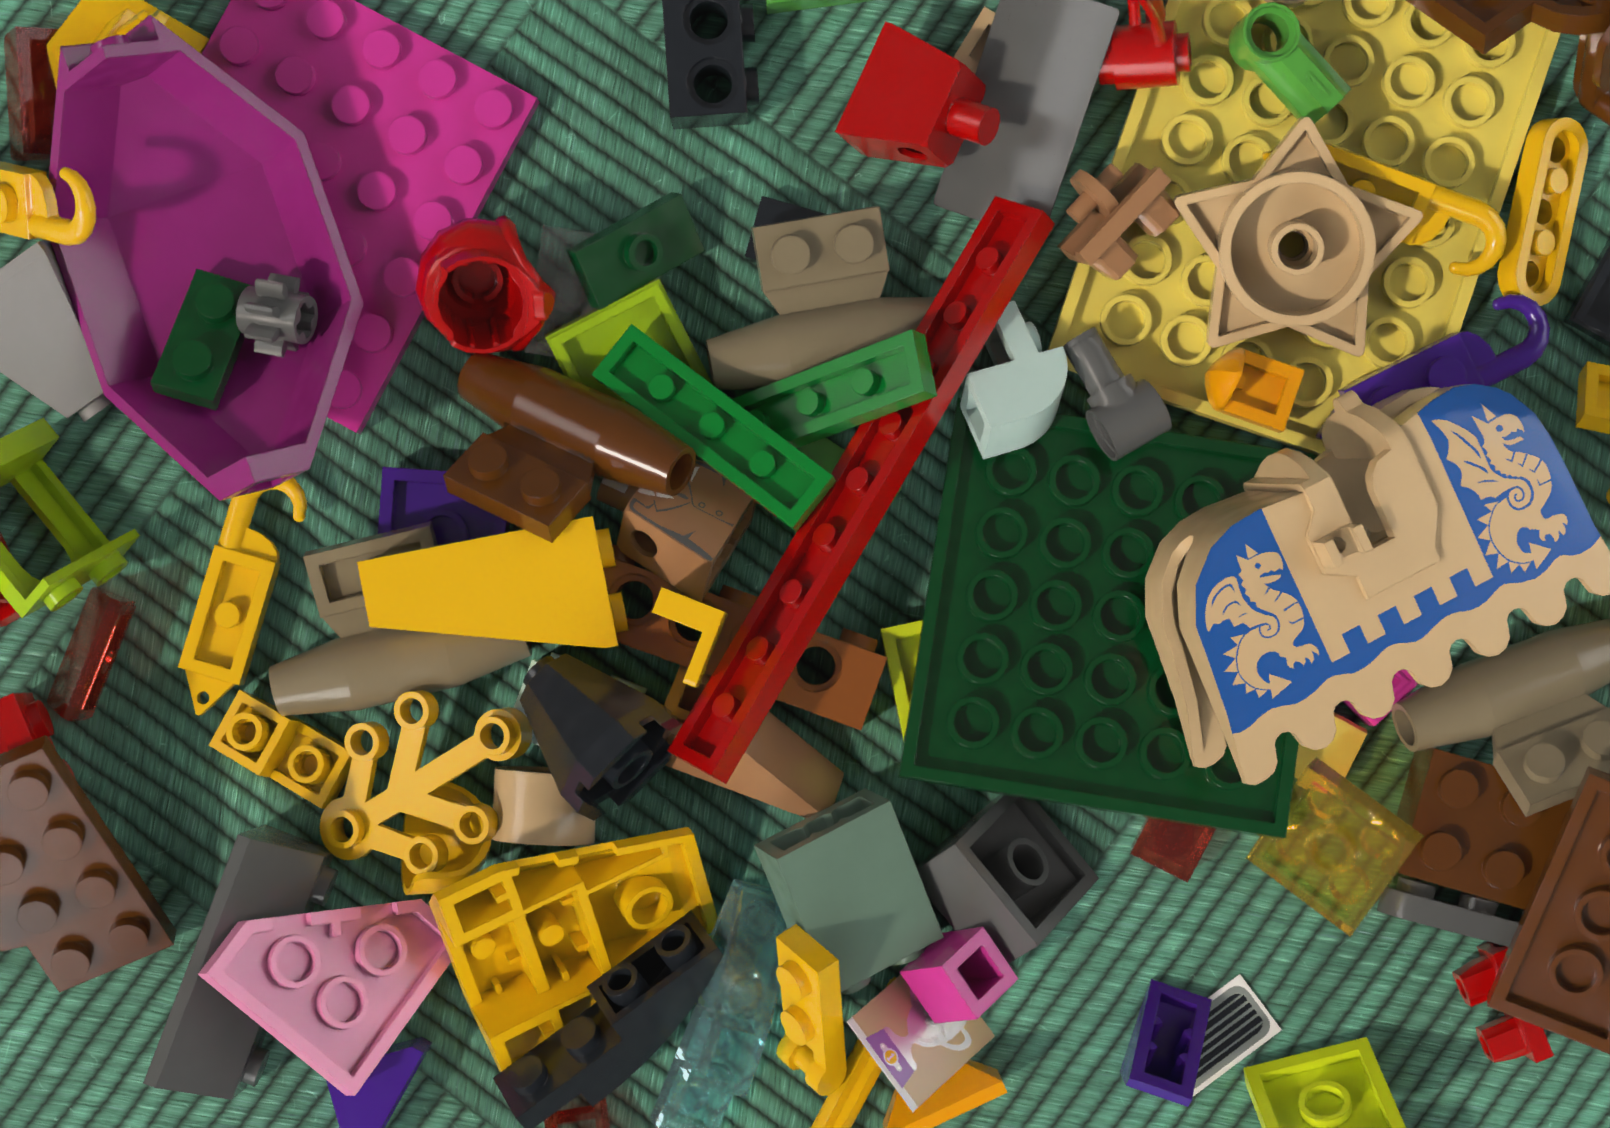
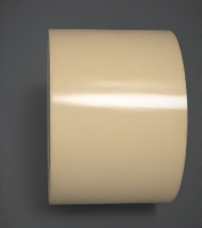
(534, 810)

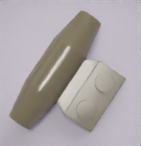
(827, 291)
(370, 663)
(1531, 705)

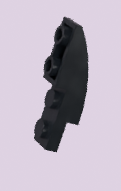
(632, 1017)

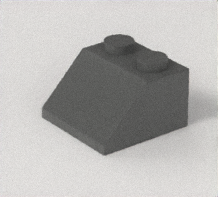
(1007, 874)

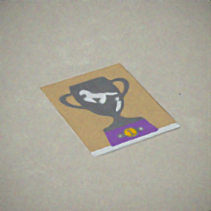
(910, 1046)

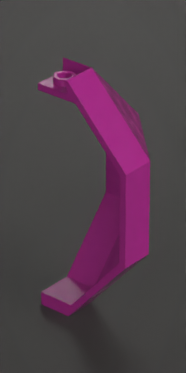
(185, 181)

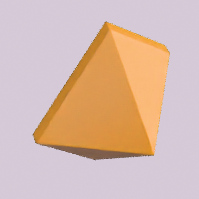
(964, 1091)

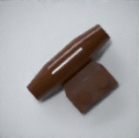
(554, 443)

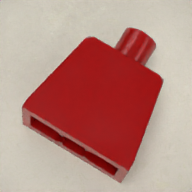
(915, 103)

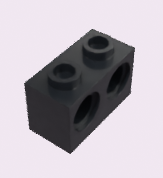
(694, 58)

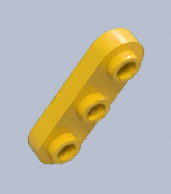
(1543, 209)

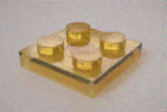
(1336, 847)

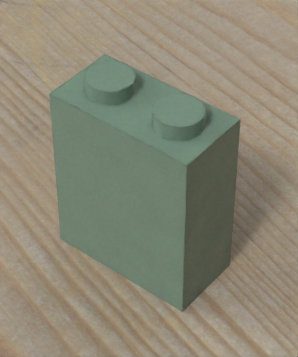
(852, 886)

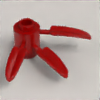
(1146, 52)

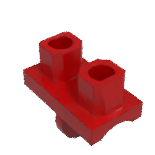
(1506, 1036)

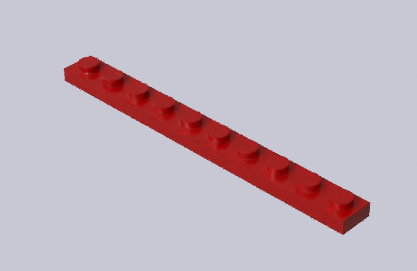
(864, 488)

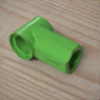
(1294, 70)

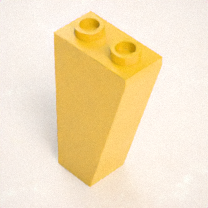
(502, 588)

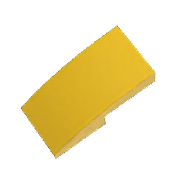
(283, 749)

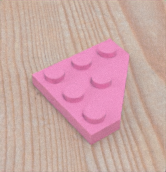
(333, 981)

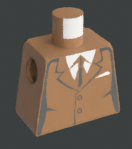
(682, 535)

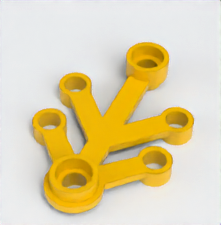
(412, 786)

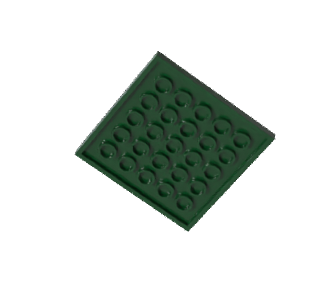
(1039, 638)

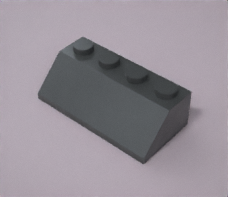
(208, 1040)

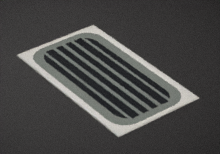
(1233, 1031)

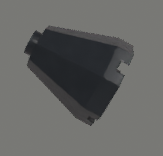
(595, 732)

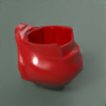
(482, 287)

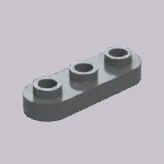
(1470, 917)

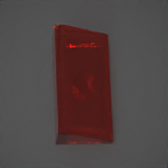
(29, 92)
(90, 654)

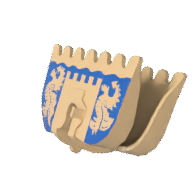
(1364, 565)

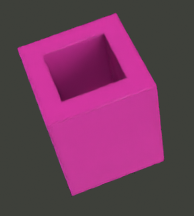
(959, 975)

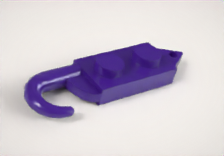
(1458, 359)

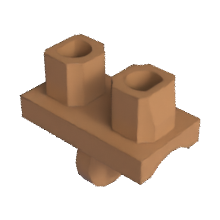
(1108, 208)

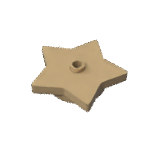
(1328, 281)

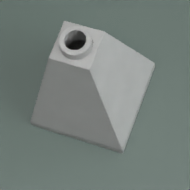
(43, 338)

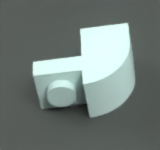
(1019, 395)

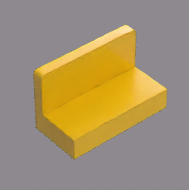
(696, 616)

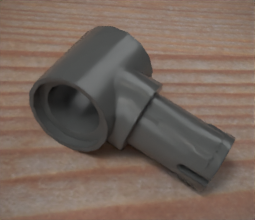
(1122, 411)

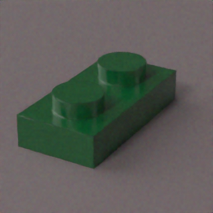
(202, 342)

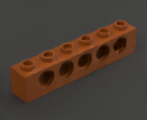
(840, 698)

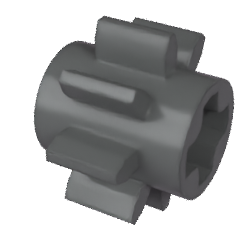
(276, 314)

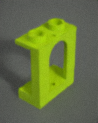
(89, 550)

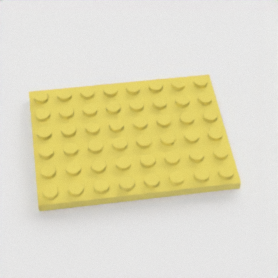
(1413, 104)

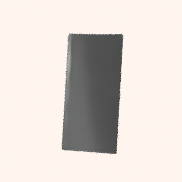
(1040, 78)

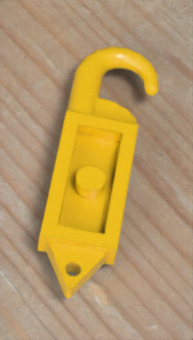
(1434, 202)
(31, 207)
(233, 600)

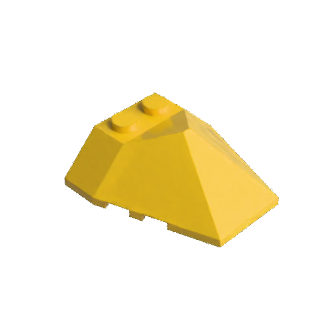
(553, 923)

